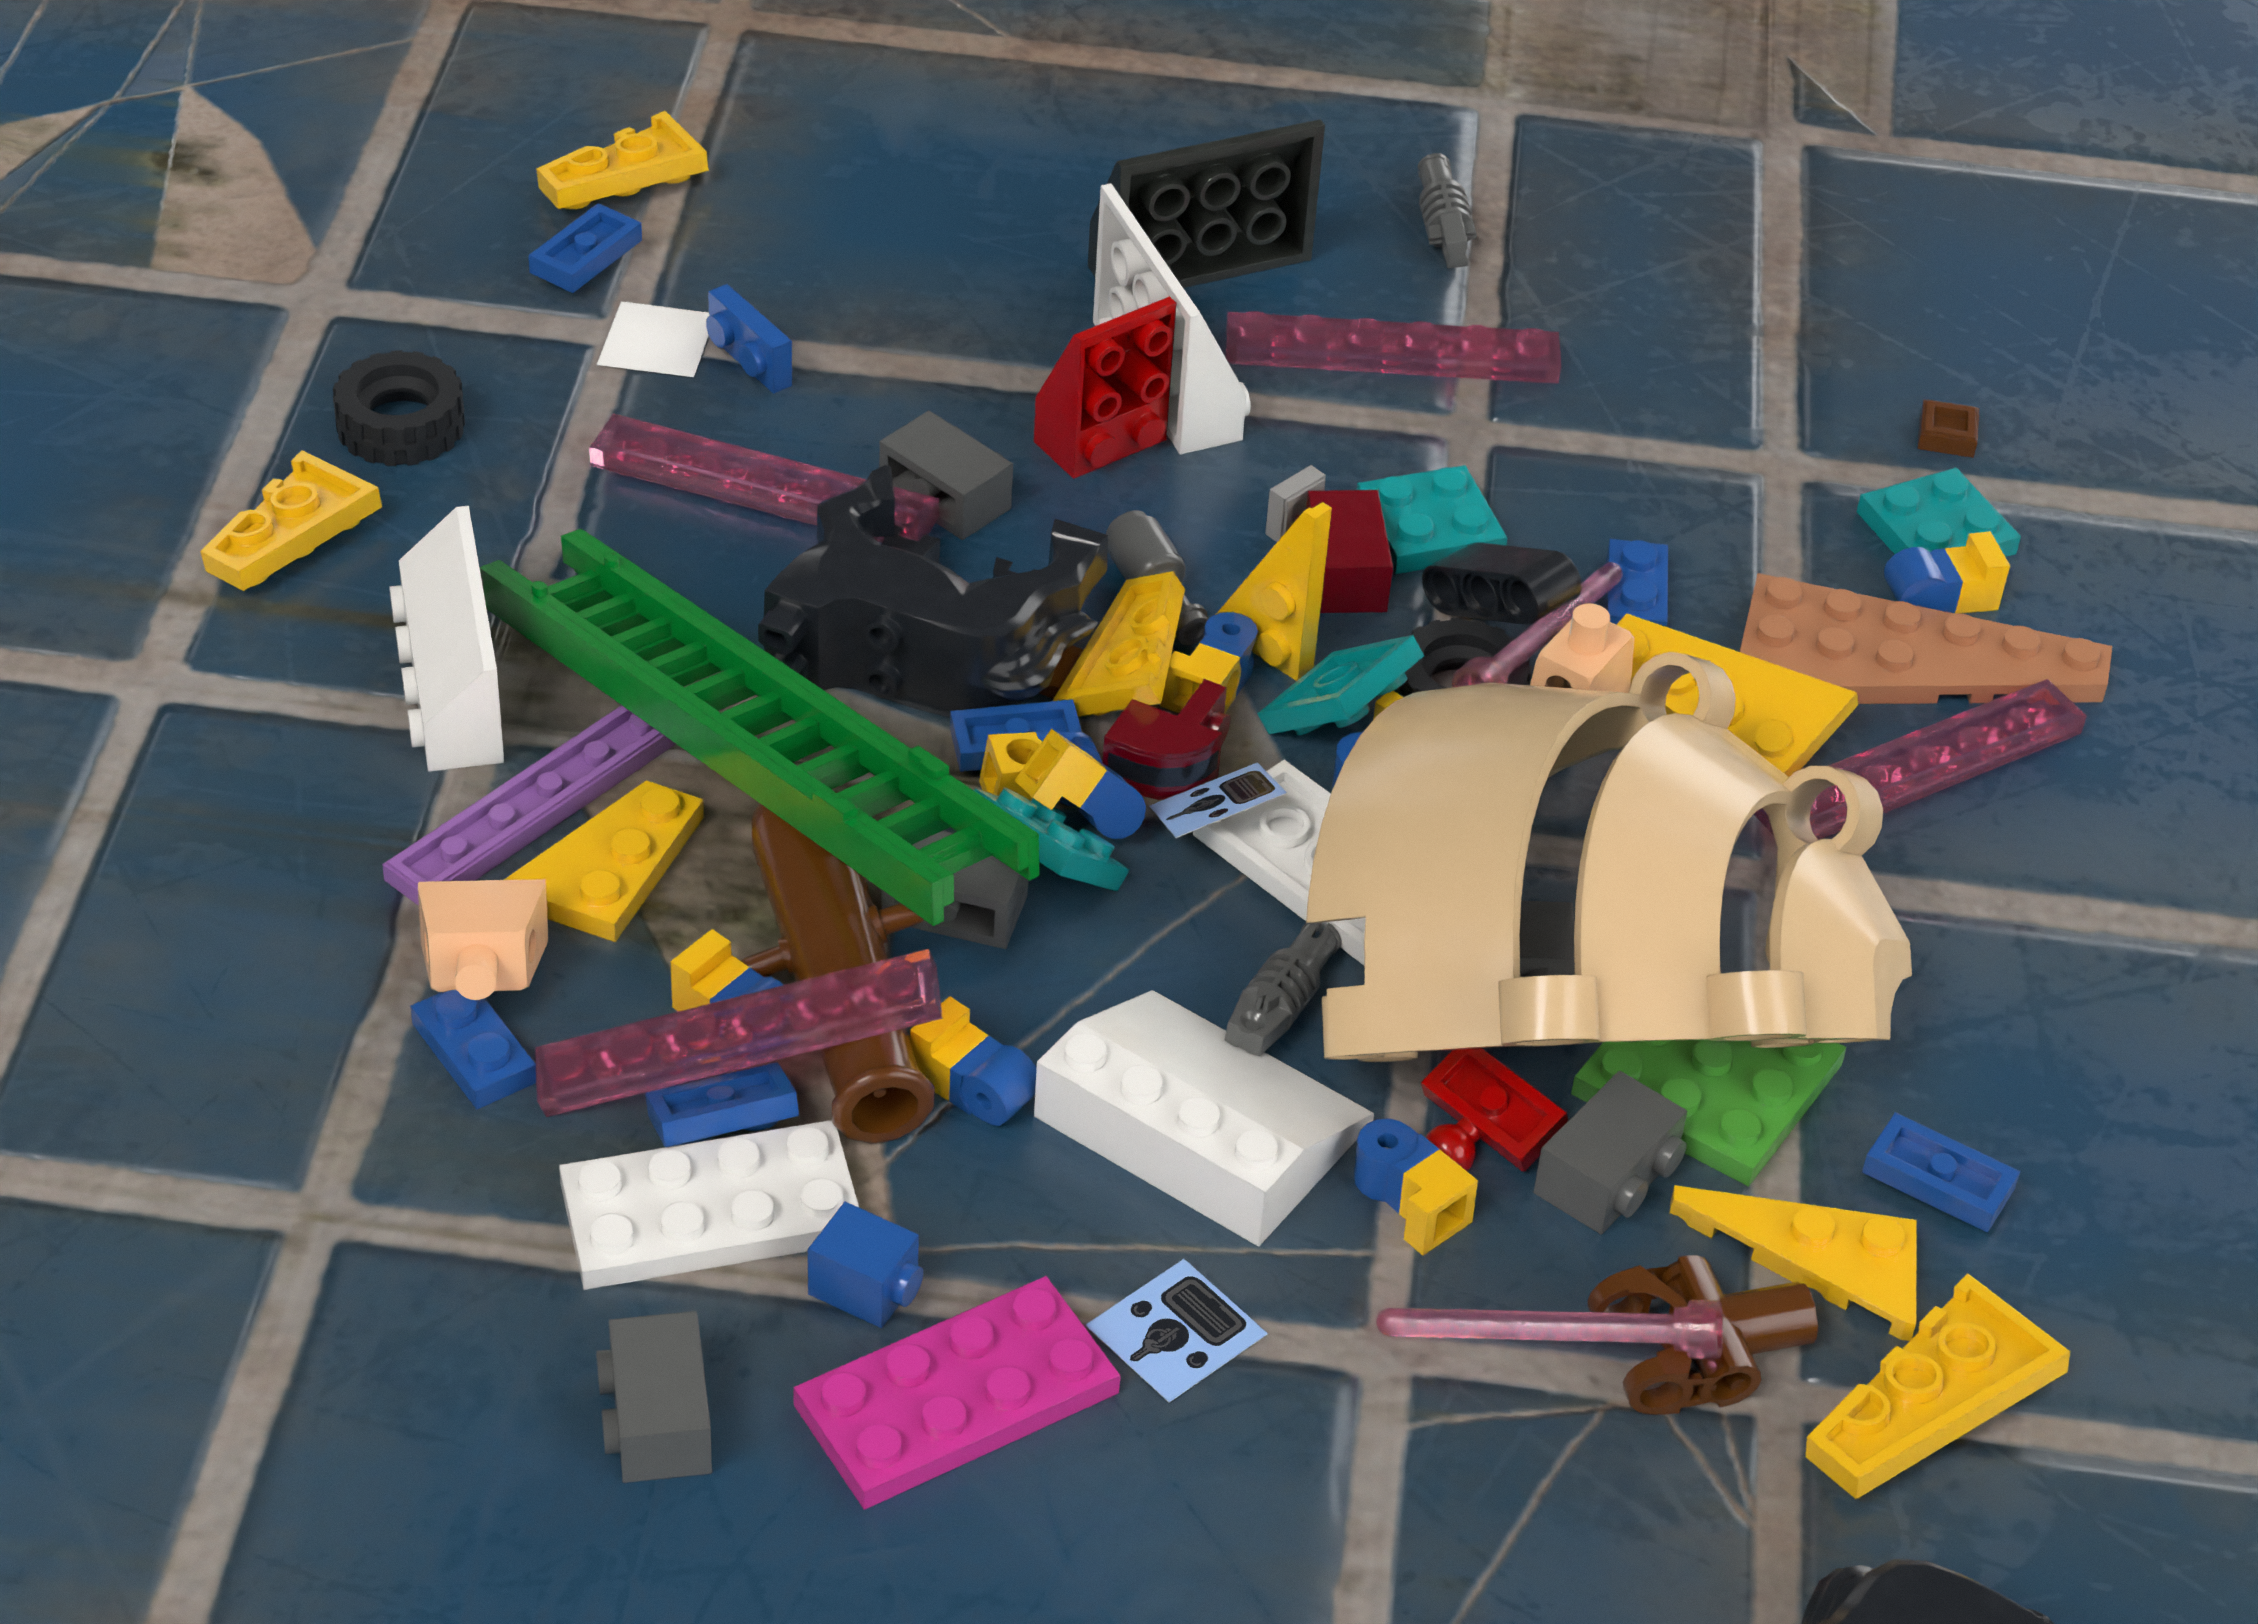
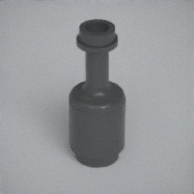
(1143, 546)

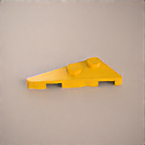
(1286, 594)
(1829, 1249)

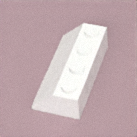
(449, 649)

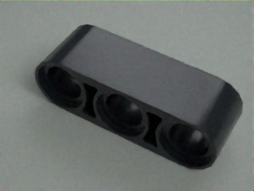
(1501, 583)

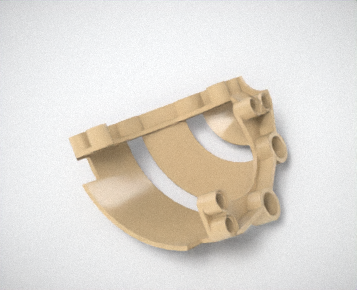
(1434, 851)

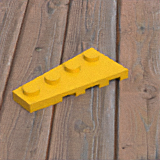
(1943, 1383)

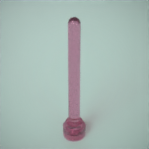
(1536, 636)
(1690, 1328)

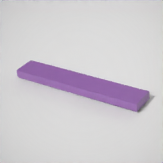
(528, 803)

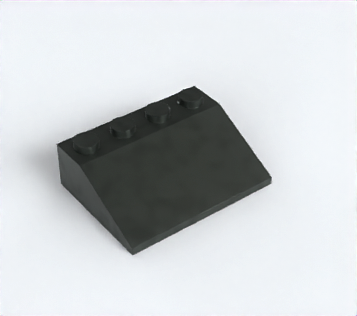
(1225, 202)

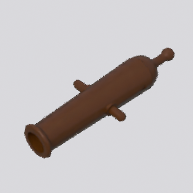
(829, 928)

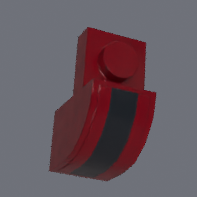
(1166, 751)

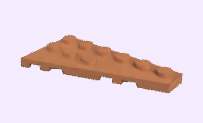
(1910, 651)

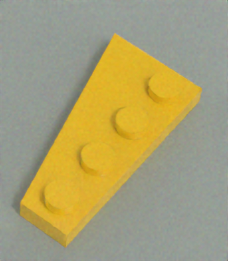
(1776, 708)

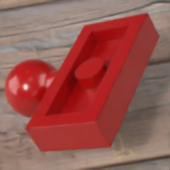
(1491, 1107)

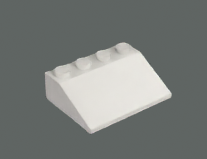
(1205, 394)
(1195, 1112)

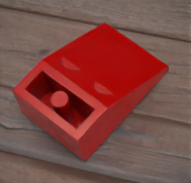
(1109, 391)

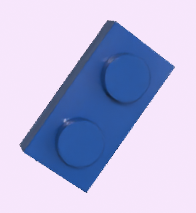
(585, 247)
(749, 338)
(1643, 583)
(972, 726)
(474, 1046)
(722, 1104)
(1941, 1172)

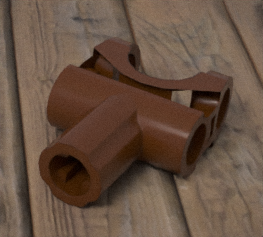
(1752, 1324)

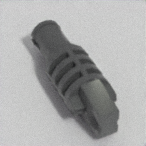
(1445, 210)
(1281, 990)

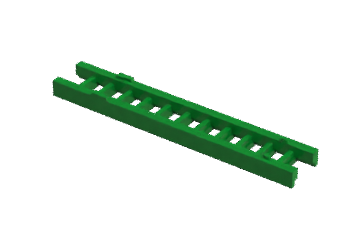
(650, 642)

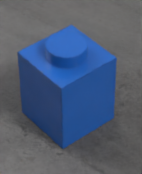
(864, 1265)

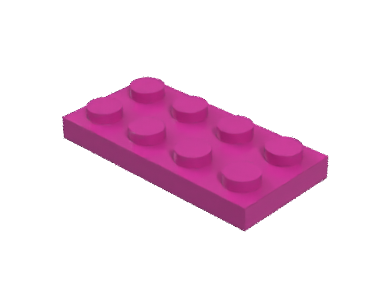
(955, 1391)

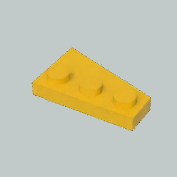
(621, 169)
(290, 522)
(1128, 649)
(614, 859)

